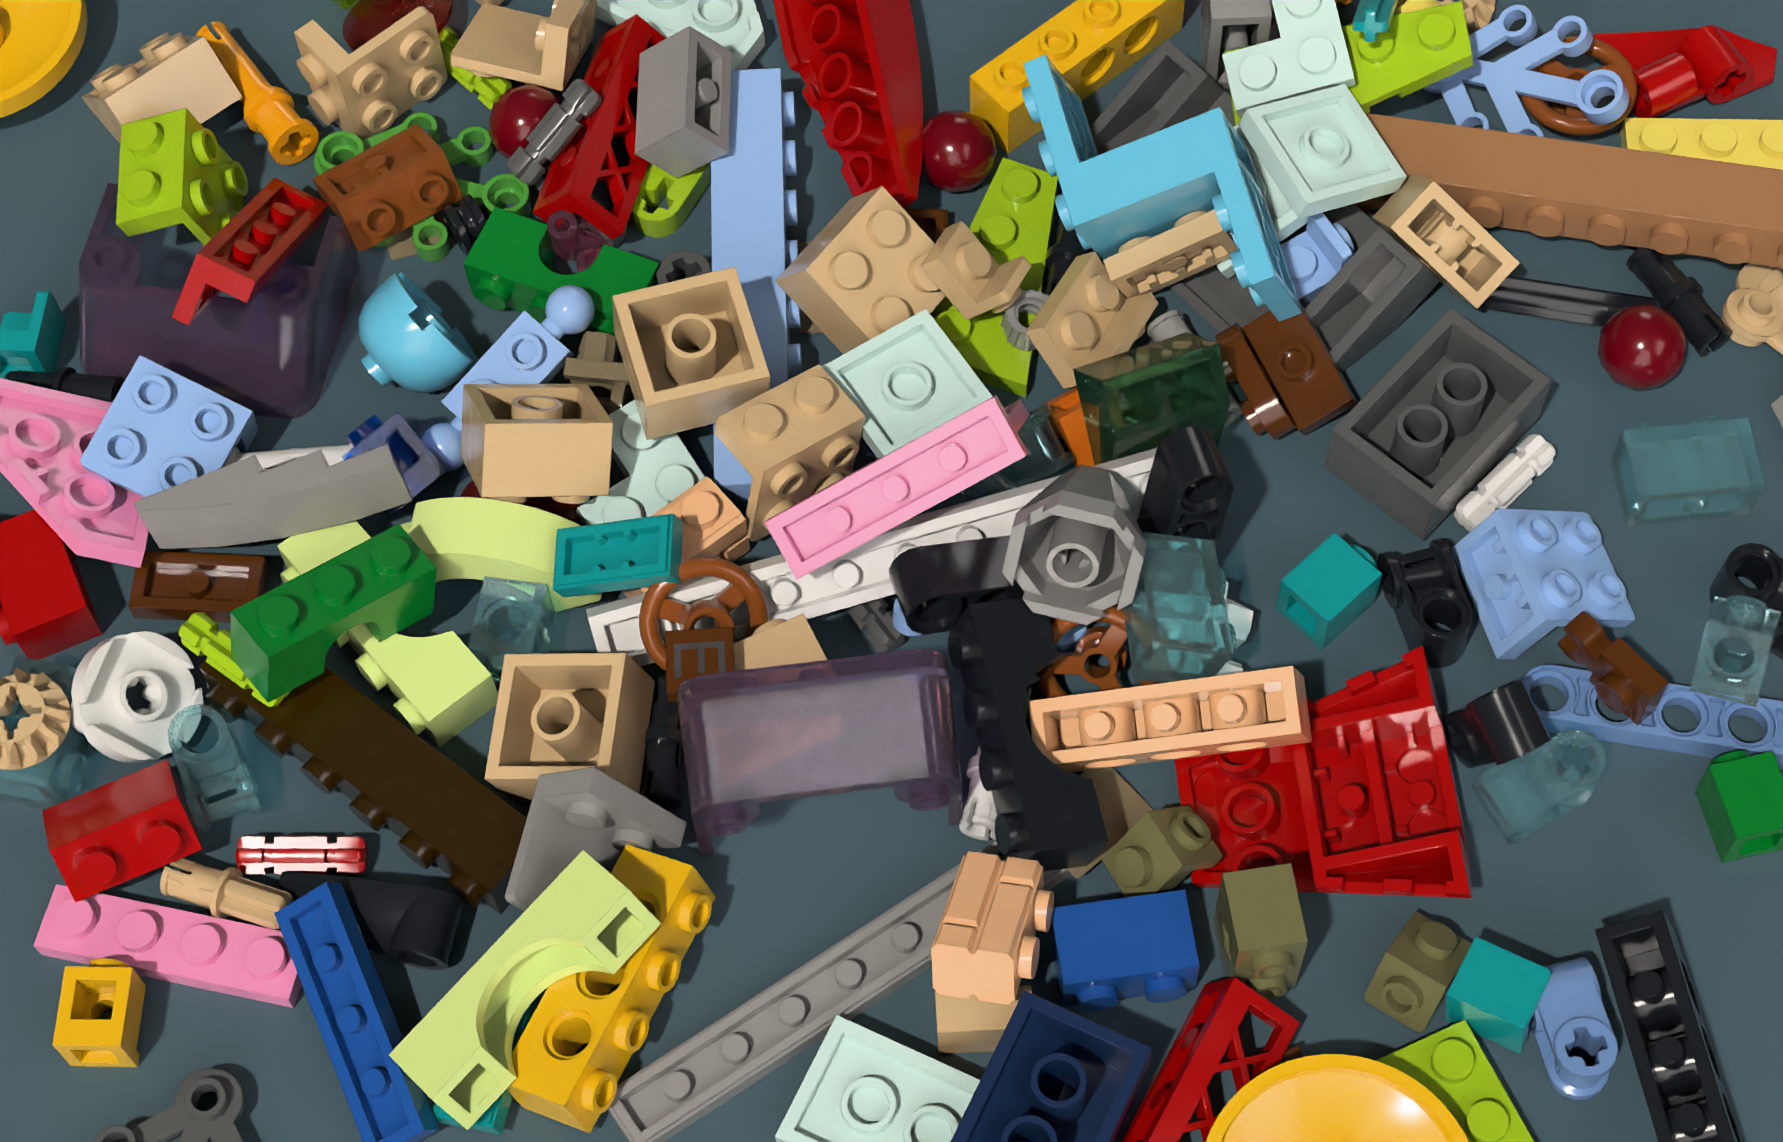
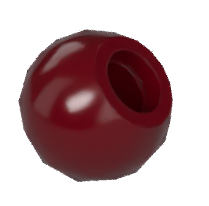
(517, 114)
(957, 151)
(1641, 346)

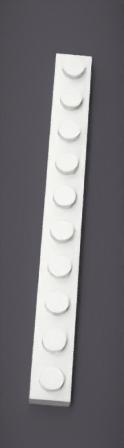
(856, 575)

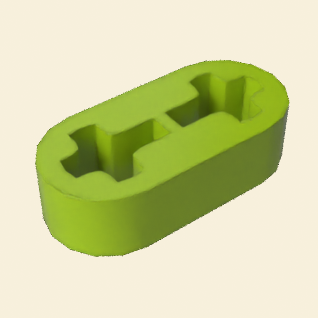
(681, 199)

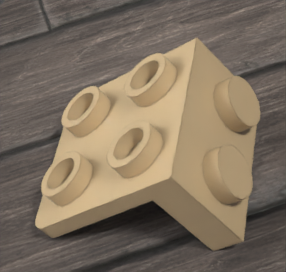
(376, 81)
(792, 443)

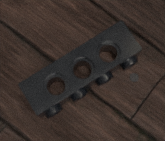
(1666, 1031)

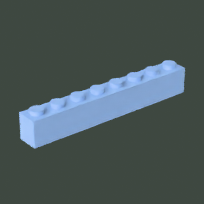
(751, 233)

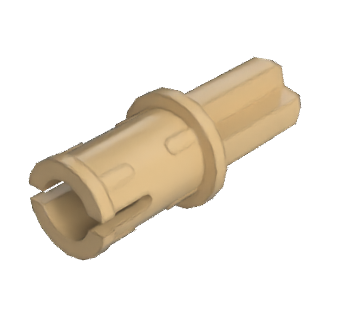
(224, 892)

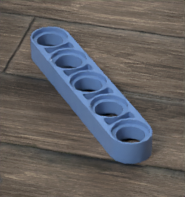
(1712, 715)

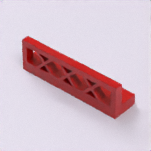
(578, 166)
(250, 248)
(1196, 1056)

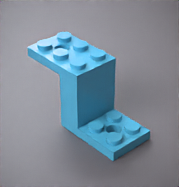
(1156, 182)

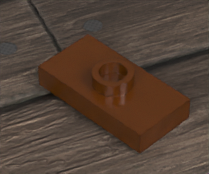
(1300, 369)

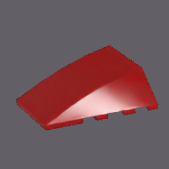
(1354, 808)

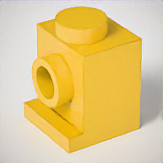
(83, 997)

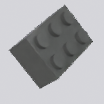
(1436, 423)

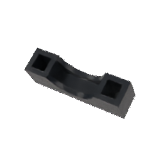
(1038, 805)

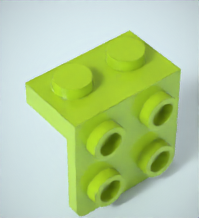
(176, 176)

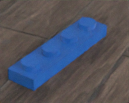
(354, 1016)

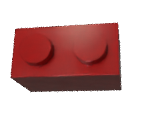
(41, 590)
(120, 830)

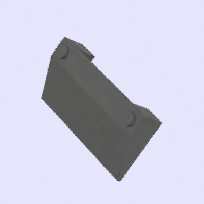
(1355, 307)

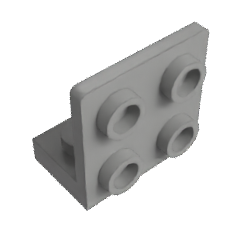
(589, 814)

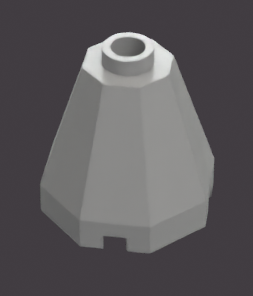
(1076, 547)

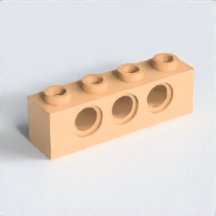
(1172, 720)

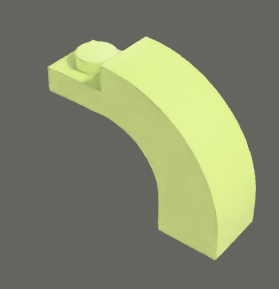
(491, 540)

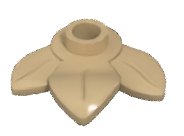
(1756, 307)

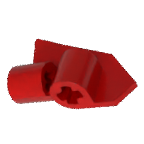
(1690, 65)

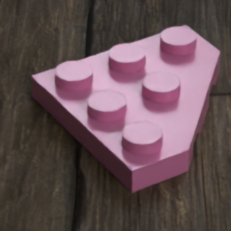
(41, 455)

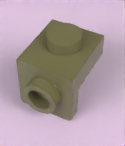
(1161, 851)
(1417, 971)

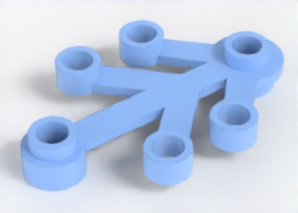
(1513, 76)

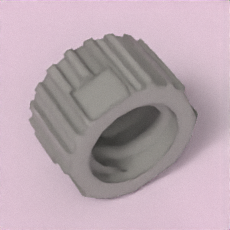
(1027, 302)

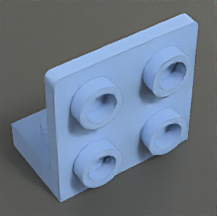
(165, 431)
(1538, 574)

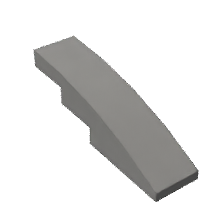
(258, 505)

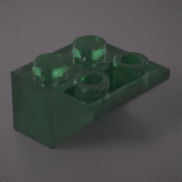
(1151, 392)

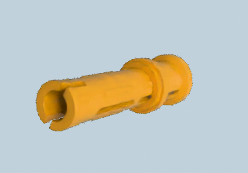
(266, 107)

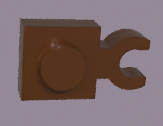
(1618, 672)

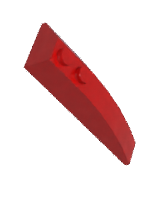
(864, 83)

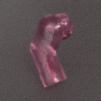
(573, 241)

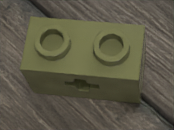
(1261, 929)

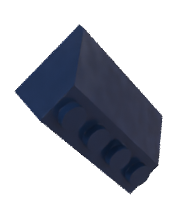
(1055, 1080)

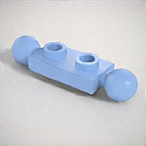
(522, 355)

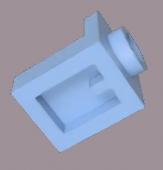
(1316, 256)

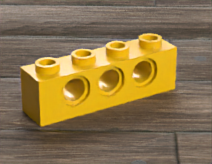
(1087, 45)
(615, 1024)

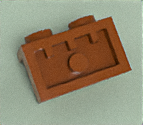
(389, 187)

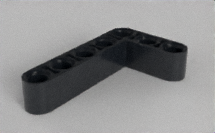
(1183, 498)

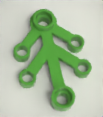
(495, 193)

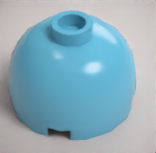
(411, 339)

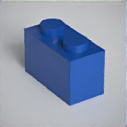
(1124, 950)

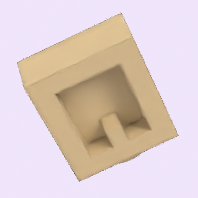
(971, 275)

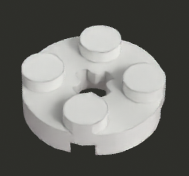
(101, 704)

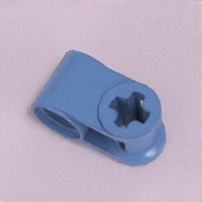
(1574, 1020)

